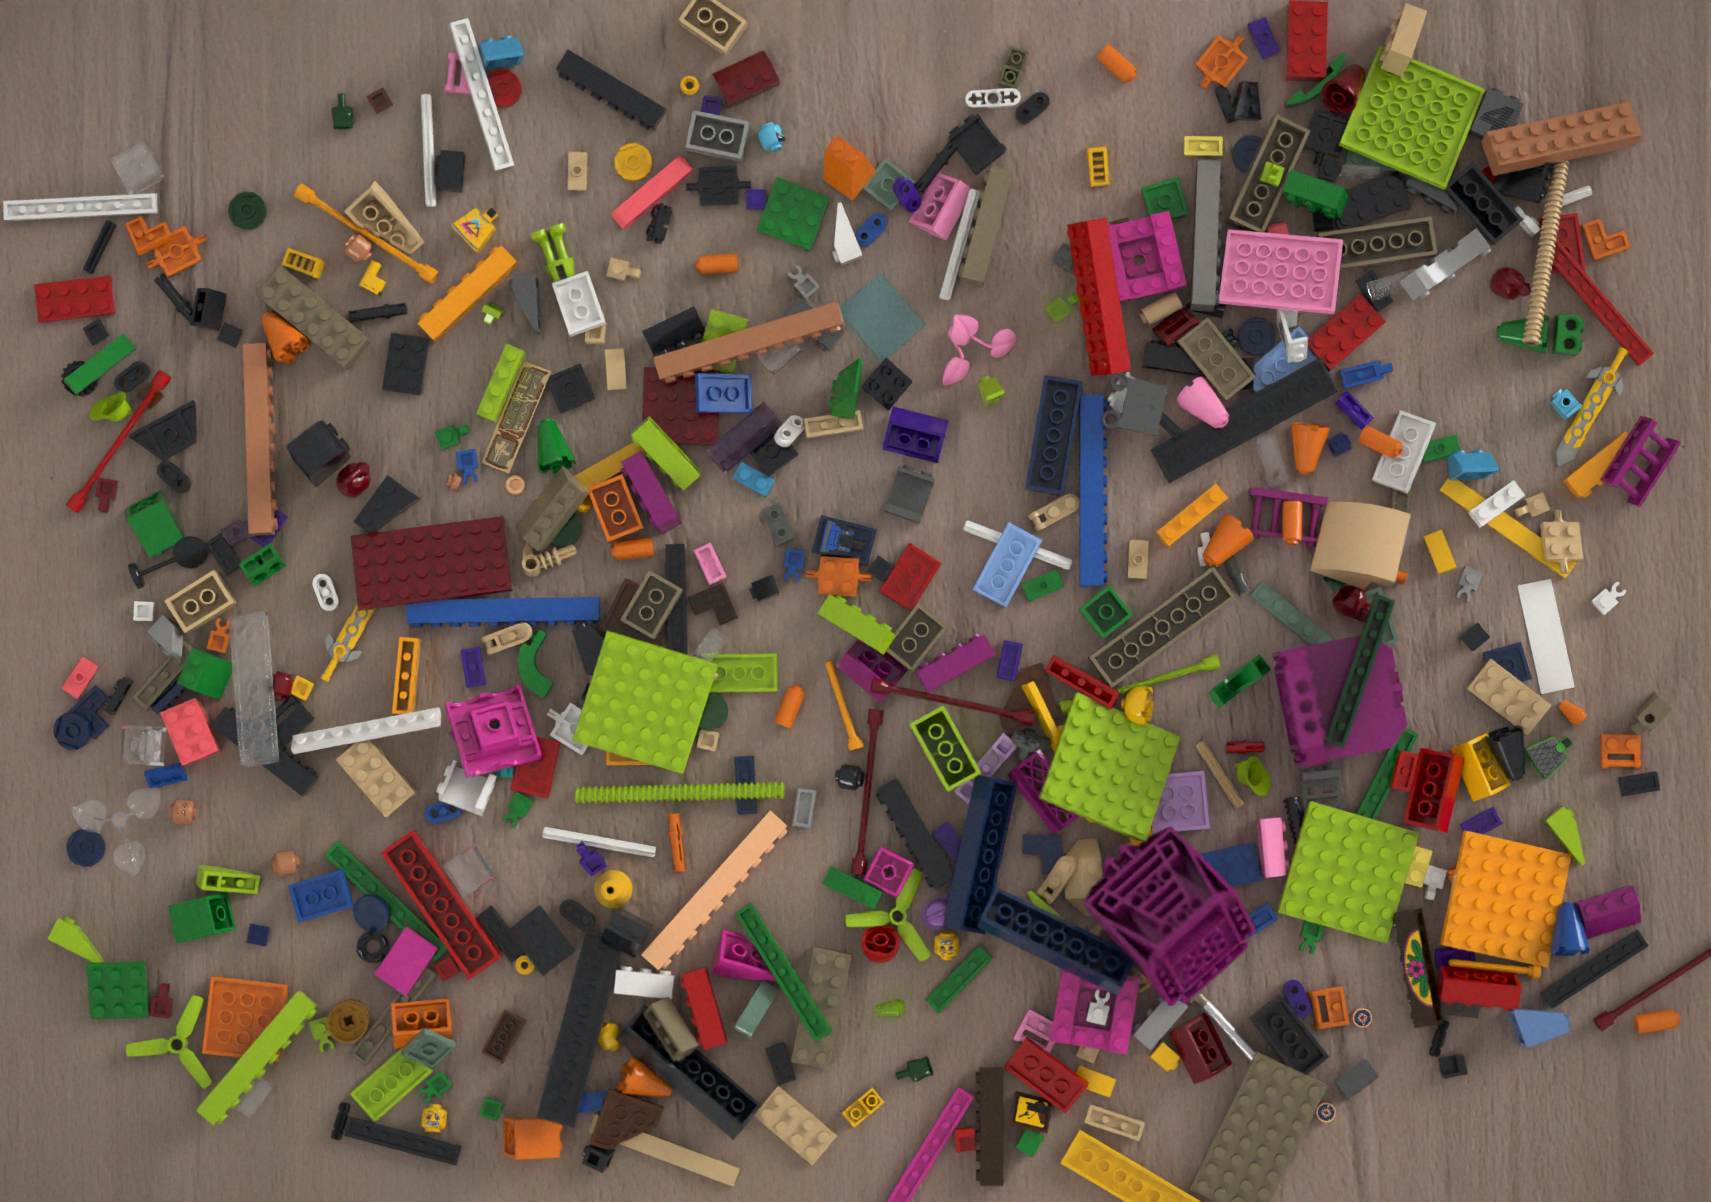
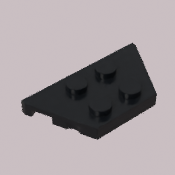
(169, 433)

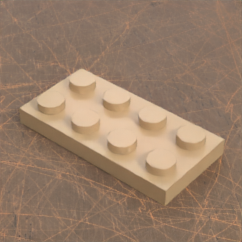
(1508, 696)
(795, 1125)

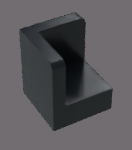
(1474, 636)
(1452, 1066)

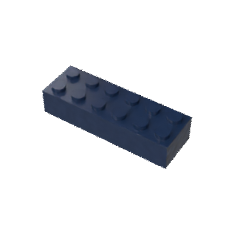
(1053, 435)

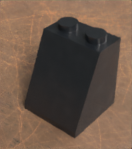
(589, 645)
(626, 931)

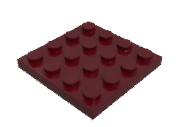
(674, 409)

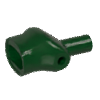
(342, 114)
(916, 1069)

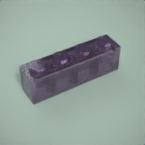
(744, 438)

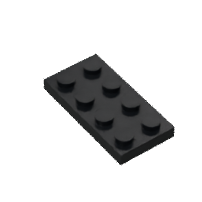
(1373, 201)

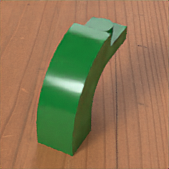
(527, 666)
(1239, 681)

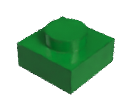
(491, 1108)

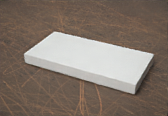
(1401, 471)

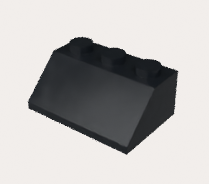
(674, 332)
(541, 940)

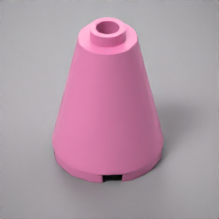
(1203, 403)

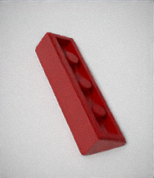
(1082, 682)

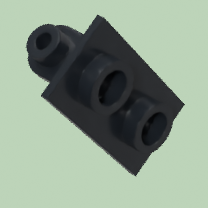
(659, 216)

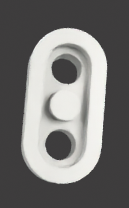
(790, 429)
(326, 592)

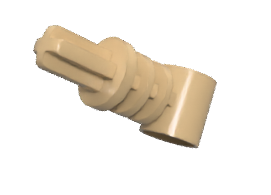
(541, 561)

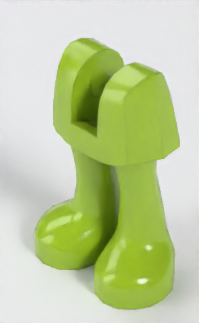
(556, 234)

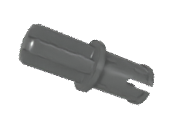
(1237, 575)

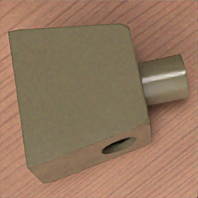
(1657, 708)

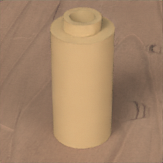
(1160, 309)

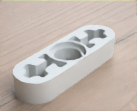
(979, 105)

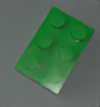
(1315, 194)

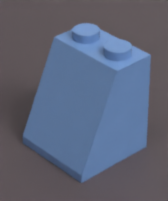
(1537, 1026)

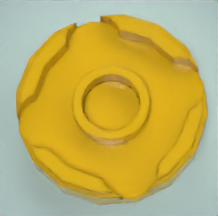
(633, 162)

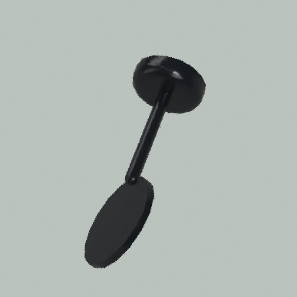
(187, 552)

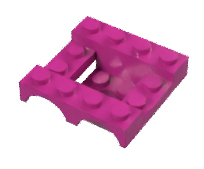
(1162, 261)
(501, 748)
(1072, 1008)

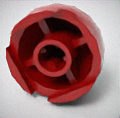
(880, 943)

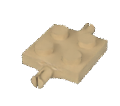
(1561, 541)

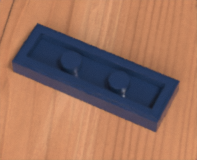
(745, 773)

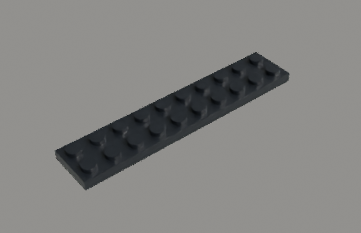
(1246, 420)
(579, 1031)

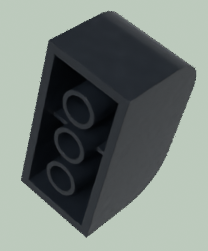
(319, 452)

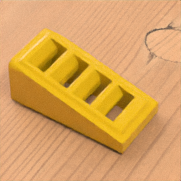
(1090, 159)
(314, 268)

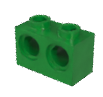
(1561, 334)
(262, 564)

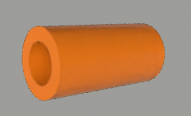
(1117, 64)
(717, 264)
(1380, 442)
(1292, 522)
(633, 549)
(789, 706)
(1656, 1021)

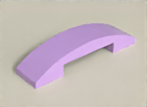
(988, 764)

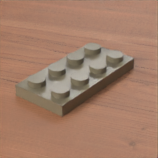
(1216, 359)

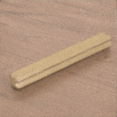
(1219, 774)

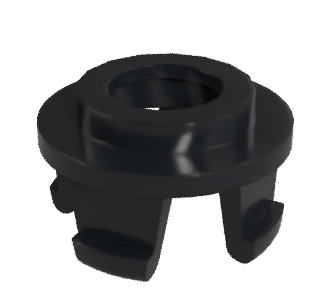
(362, 947)

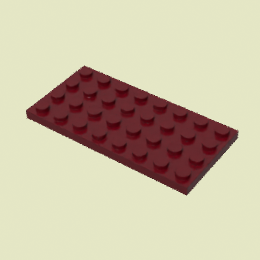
(431, 563)

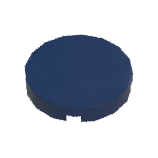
(1244, 153)
(1256, 336)
(72, 730)
(85, 848)
(371, 913)

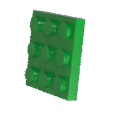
(793, 214)
(118, 990)

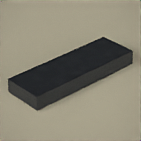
(499, 932)

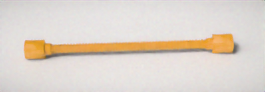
(307, 195)

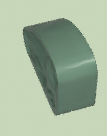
(756, 1009)

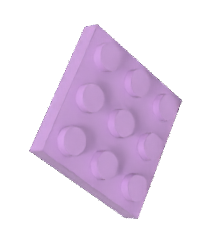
(1183, 803)

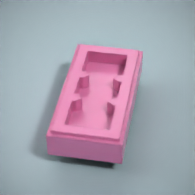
(710, 563)

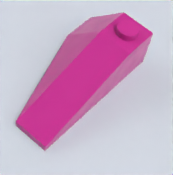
(740, 959)

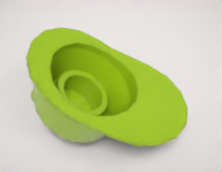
(111, 407)
(1254, 775)

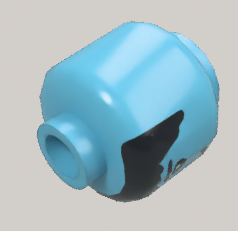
(771, 137)

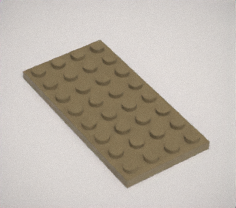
(1258, 1133)

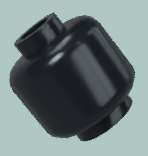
(850, 777)

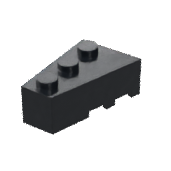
(385, 505)

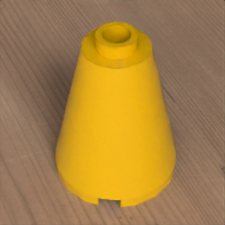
(622, 889)

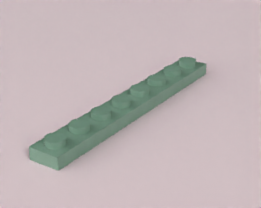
(1289, 615)

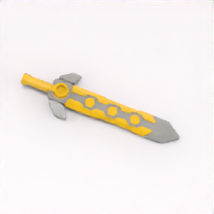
(1592, 405)
(346, 641)

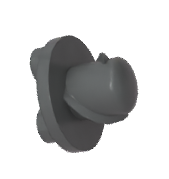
(1029, 743)

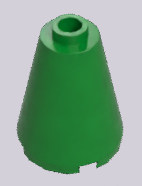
(1512, 333)
(552, 448)

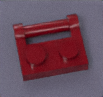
(1175, 326)

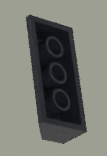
(1483, 203)

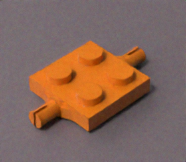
(1221, 61)
(177, 253)
(838, 576)

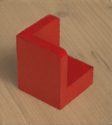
(964, 1139)

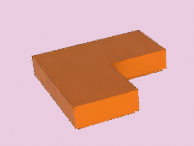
(147, 239)
(1600, 244)

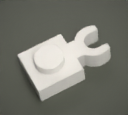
(1529, 224)
(1606, 599)
(1098, 1011)

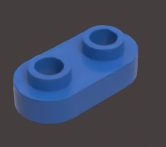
(871, 230)
(444, 812)

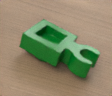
(519, 807)
(1311, 933)
(436, 1085)

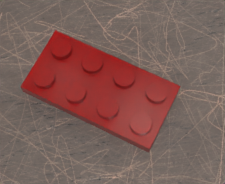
(74, 299)
(1345, 332)
(1046, 1075)

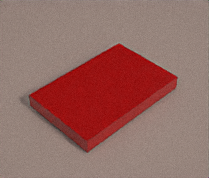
(1570, 238)
(910, 577)
(537, 776)

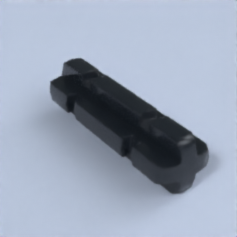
(1438, 1039)
(340, 1121)

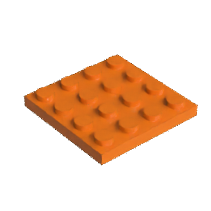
(240, 1013)

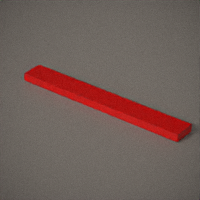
(1600, 305)

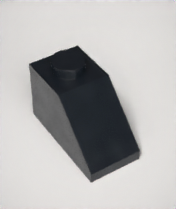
(764, 588)

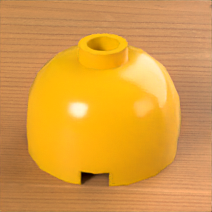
(1138, 705)

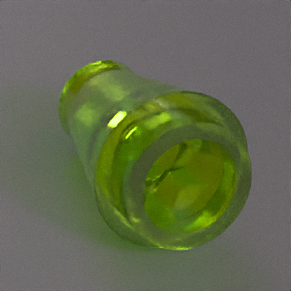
(892, 1008)

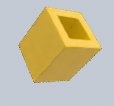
(1165, 1057)

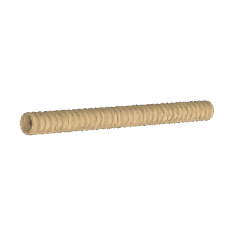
(1545, 253)

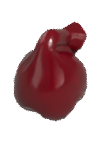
(1509, 284)
(353, 479)
(1351, 603)

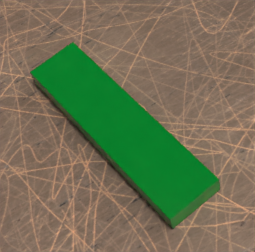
(99, 364)
(959, 979)

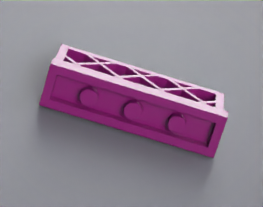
(1031, 790)

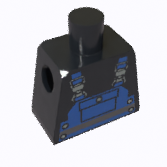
(839, 540)

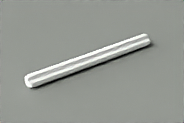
(428, 150)
(959, 244)
(994, 536)
(599, 842)

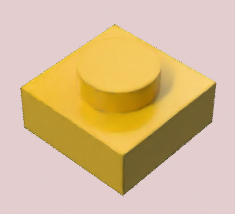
(302, 688)

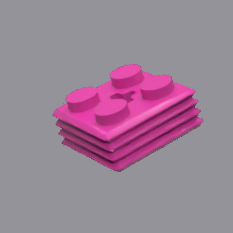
(876, 876)

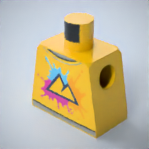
(476, 228)

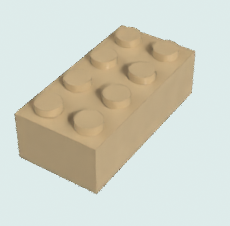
(376, 776)

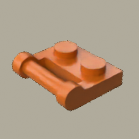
(1619, 745)
(1335, 1007)

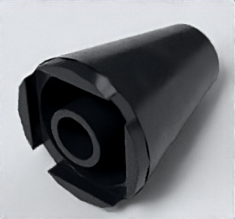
(1508, 750)

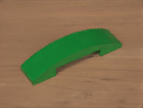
(1300, 98)

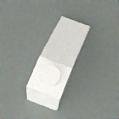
(845, 243)

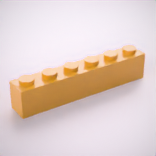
(467, 293)

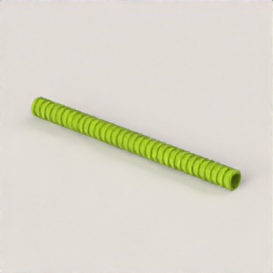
(679, 792)

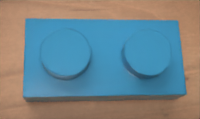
(753, 479)

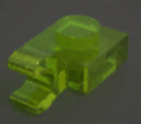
(1060, 309)

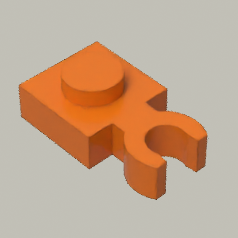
(219, 639)

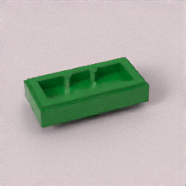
(1441, 448)
(1042, 585)

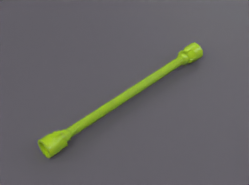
(1208, 664)

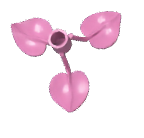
(960, 334)

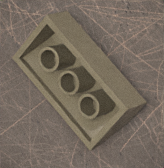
(552, 509)

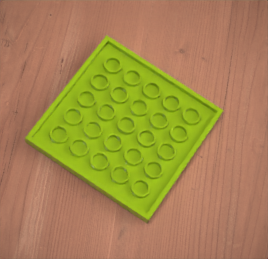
(1413, 120)
(645, 702)
(1109, 768)
(1347, 872)

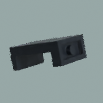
(976, 143)
(1526, 183)

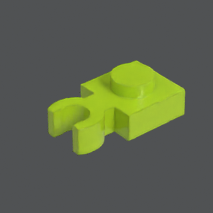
(320, 1031)

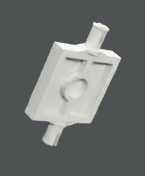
(565, 727)

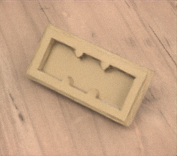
(577, 171)
(1137, 559)

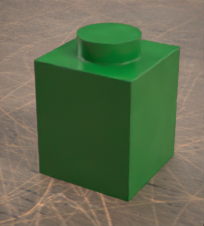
(1029, 1142)

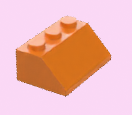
(413, 1017)

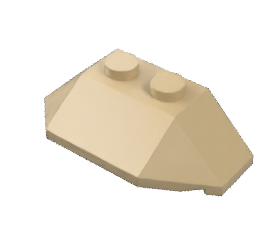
(1087, 872)

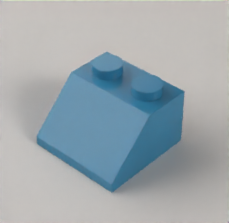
(500, 53)
(1471, 465)

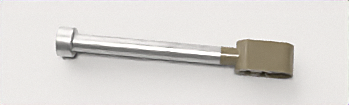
(1227, 1028)

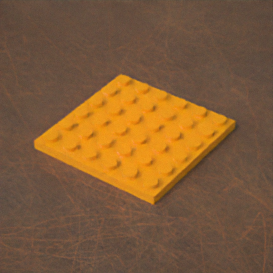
(1505, 899)

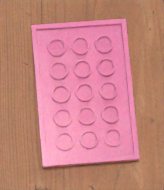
(1281, 271)

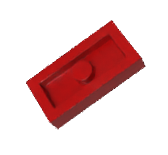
(1404, 770)

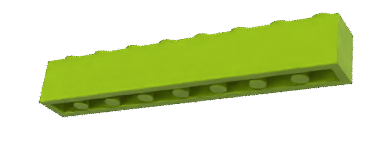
(256, 1058)

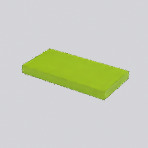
(746, 673)
(389, 1085)

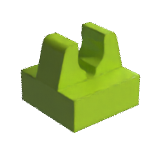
(1272, 174)
(492, 312)

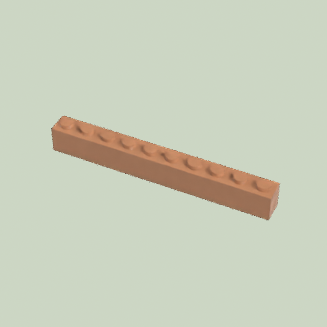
(749, 341)
(259, 439)

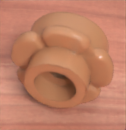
(453, 481)

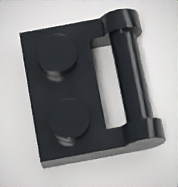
(294, 722)

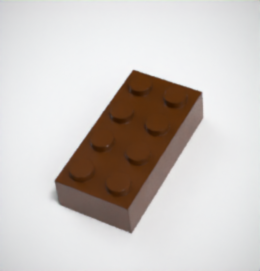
(503, 1036)

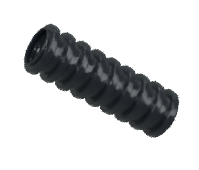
(1295, 815)

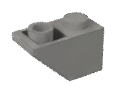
(168, 635)

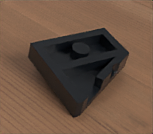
(1247, 102)

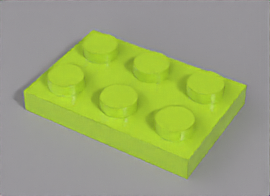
(722, 324)

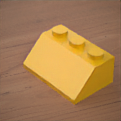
(1480, 768)

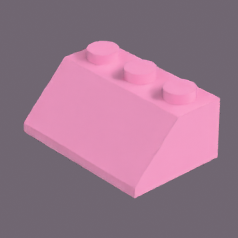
(941, 206)
(1272, 847)

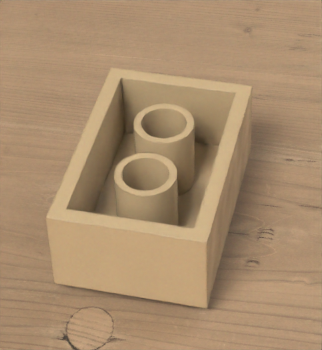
(713, 24)
(1402, 39)
(201, 602)

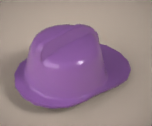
(934, 912)

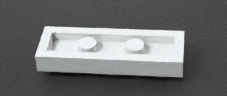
(1496, 504)

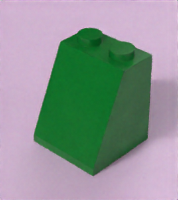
(154, 524)
(206, 673)
(201, 917)

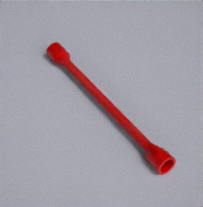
(78, 499)

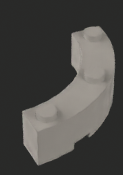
(1446, 264)

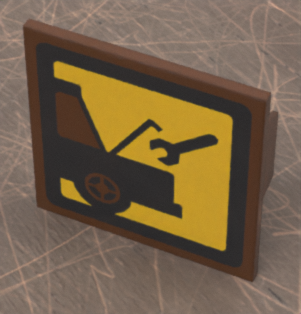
(1031, 1112)

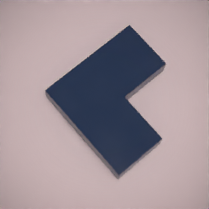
(89, 706)
(1048, 845)

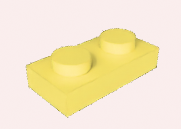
(1203, 146)
(1418, 866)

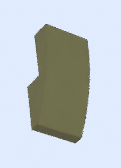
(1013, 67)

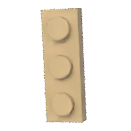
(831, 425)
(1114, 1122)

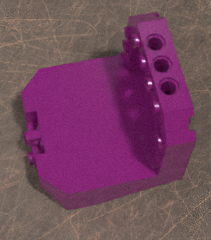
(1309, 688)
(1170, 914)

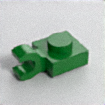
(449, 436)

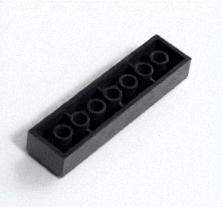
(692, 1078)

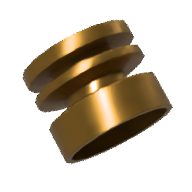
(338, 1025)

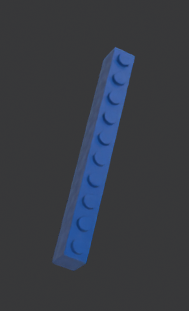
(1091, 491)
(504, 611)

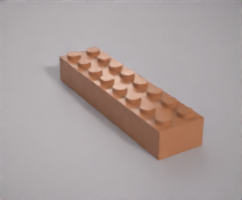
(1561, 138)

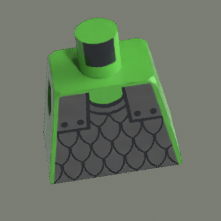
(1548, 755)

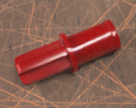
(1245, 747)

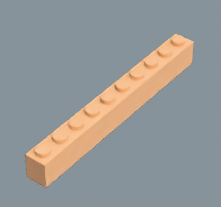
(714, 890)

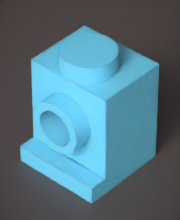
(1563, 410)

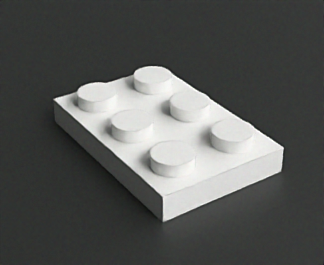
(578, 303)

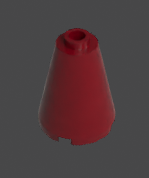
(1344, 90)

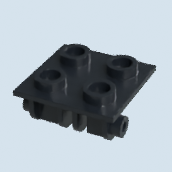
(887, 384)

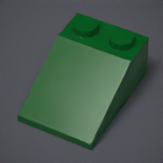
(846, 391)

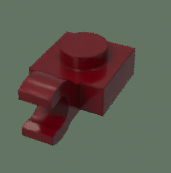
(106, 490)
(161, 1005)

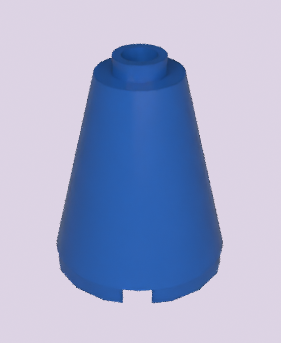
(1569, 932)

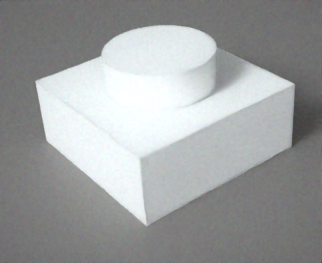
(143, 611)

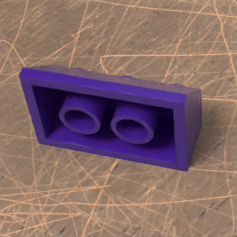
(915, 434)

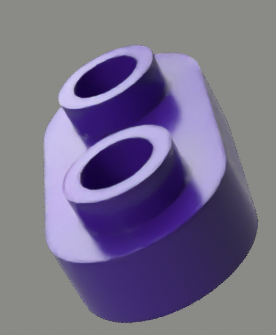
(907, 196)
(1297, 998)

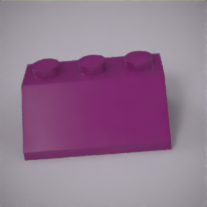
(864, 663)
(1609, 911)

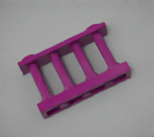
(1627, 453)
(1278, 498)

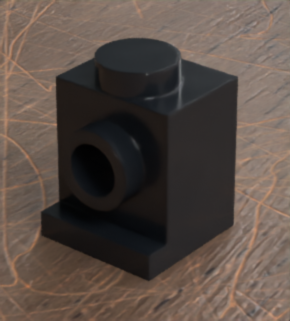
(595, 1162)

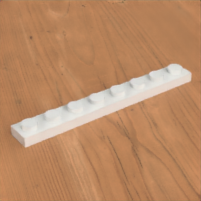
(481, 94)
(80, 207)
(366, 730)

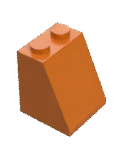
(846, 168)
(531, 1138)

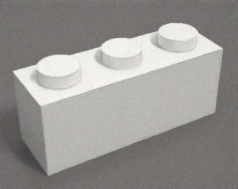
(644, 982)

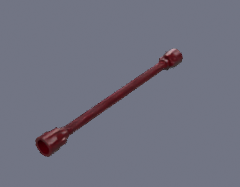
(1022, 716)
(859, 863)
(1607, 1019)

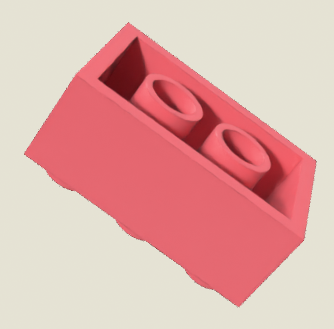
(190, 731)

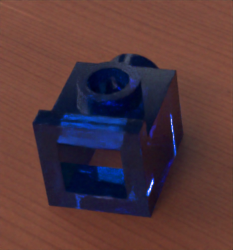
(1338, 444)

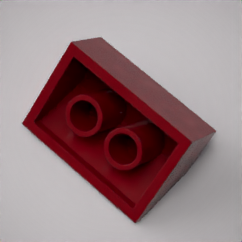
(746, 79)
(1200, 1048)

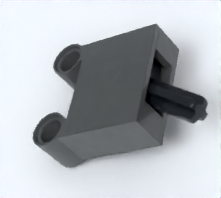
(1142, 408)

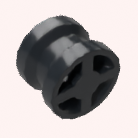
(1228, 335)

